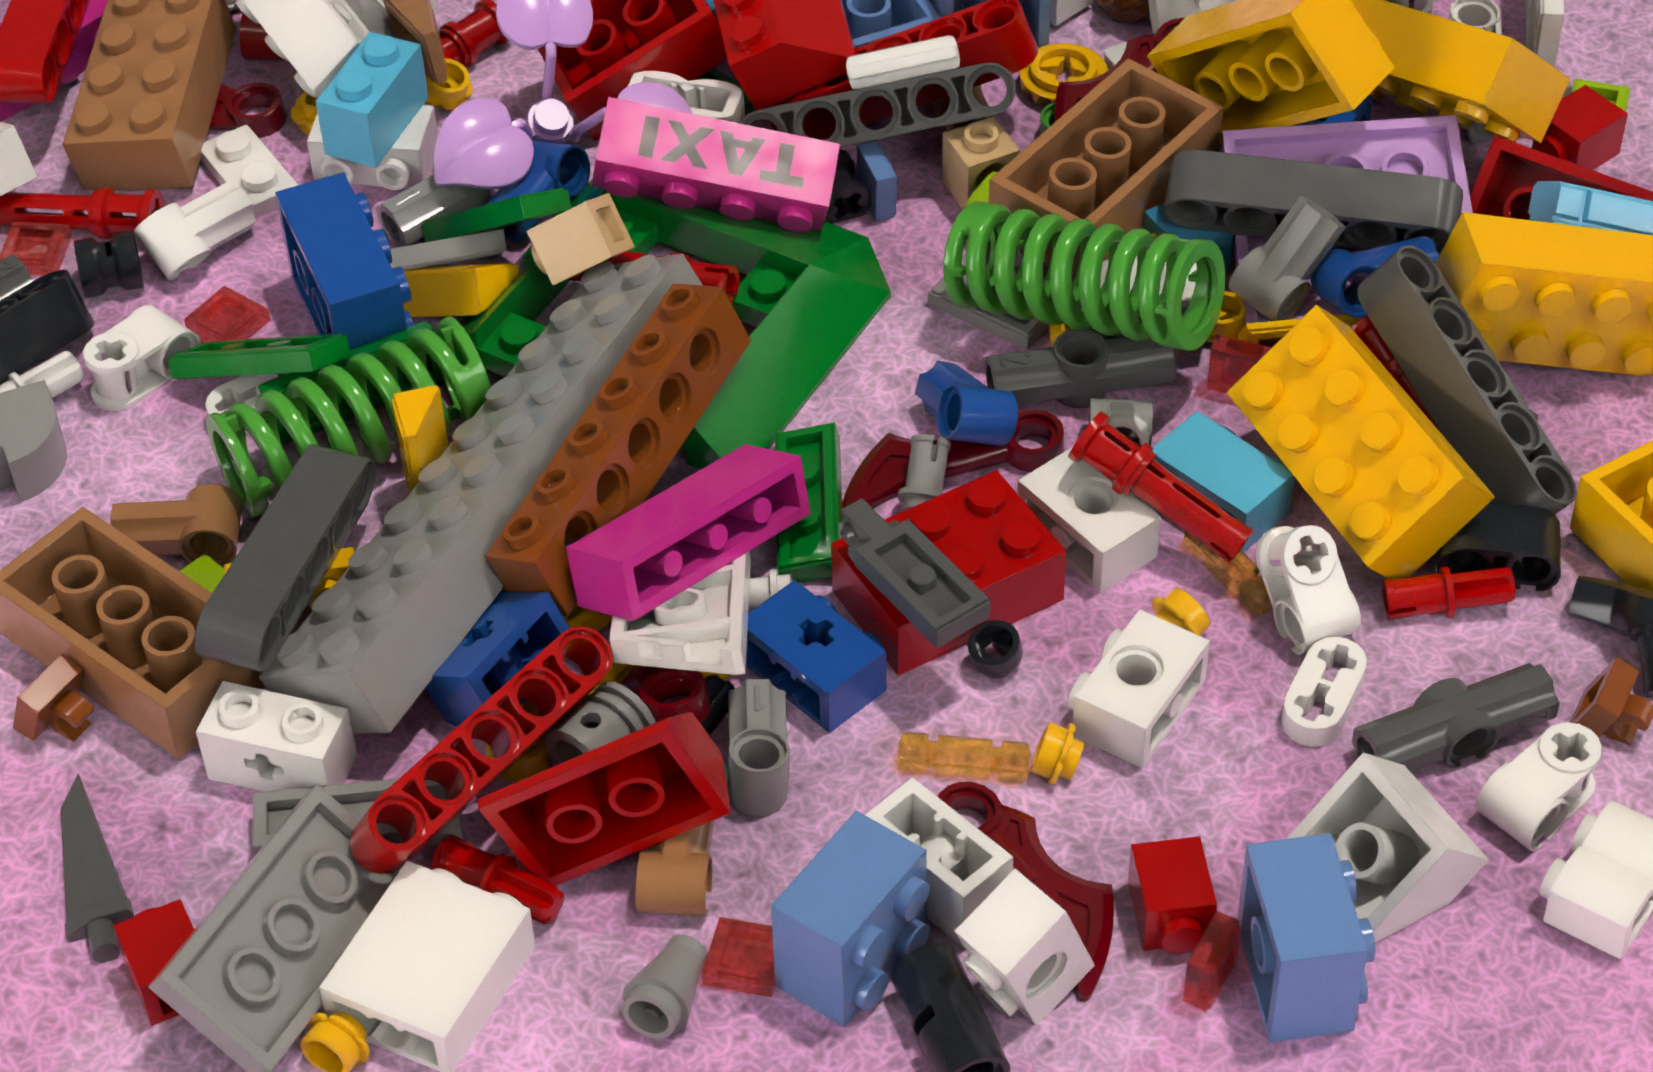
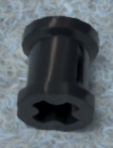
(848, 196)

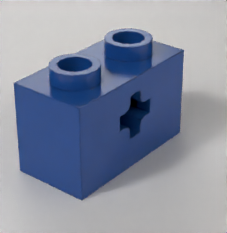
(494, 651)
(815, 655)

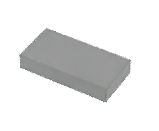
(449, 250)

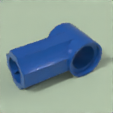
(552, 168)
(1340, 265)
(967, 407)

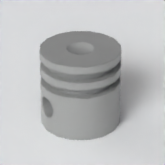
(598, 720)

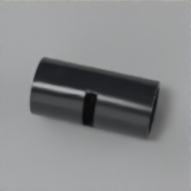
(946, 1012)

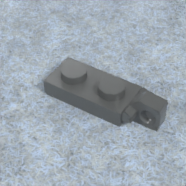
(913, 574)

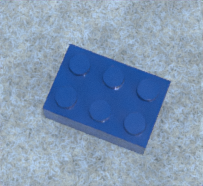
(342, 262)

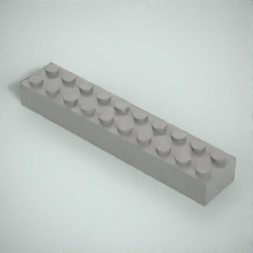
(425, 570)

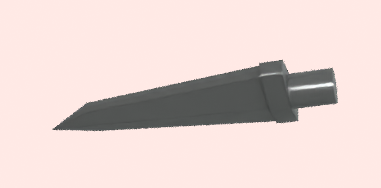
(91, 881)

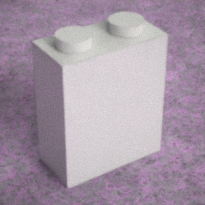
(430, 965)

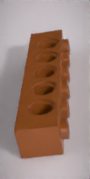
(622, 438)

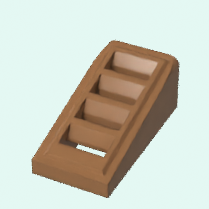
(416, 23)

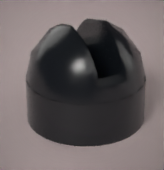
(1004, 640)

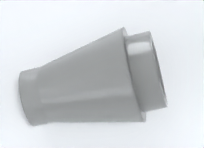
(664, 990)

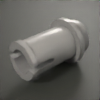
(925, 470)

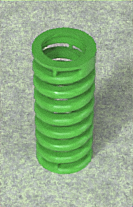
(1031, 297)
(464, 385)

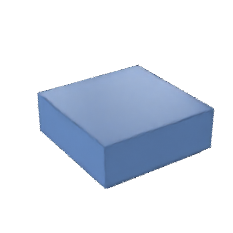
(879, 177)

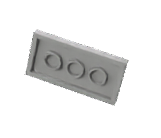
(274, 936)

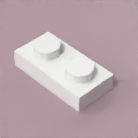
(247, 163)

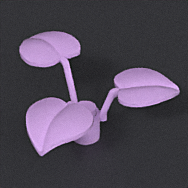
(478, 139)

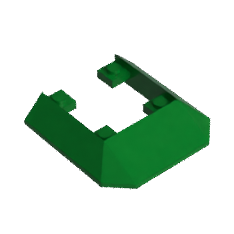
(801, 292)

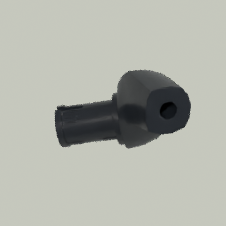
(1620, 608)

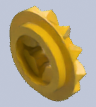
(1042, 74)

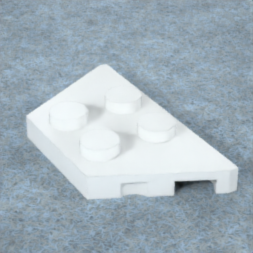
(693, 630)

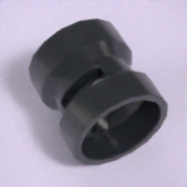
(108, 264)

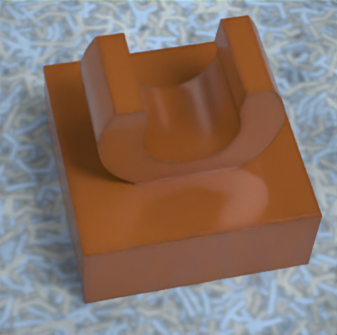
(54, 702)
(1609, 706)

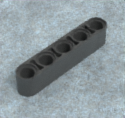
(902, 97)
(1256, 193)
(1463, 383)
(285, 558)

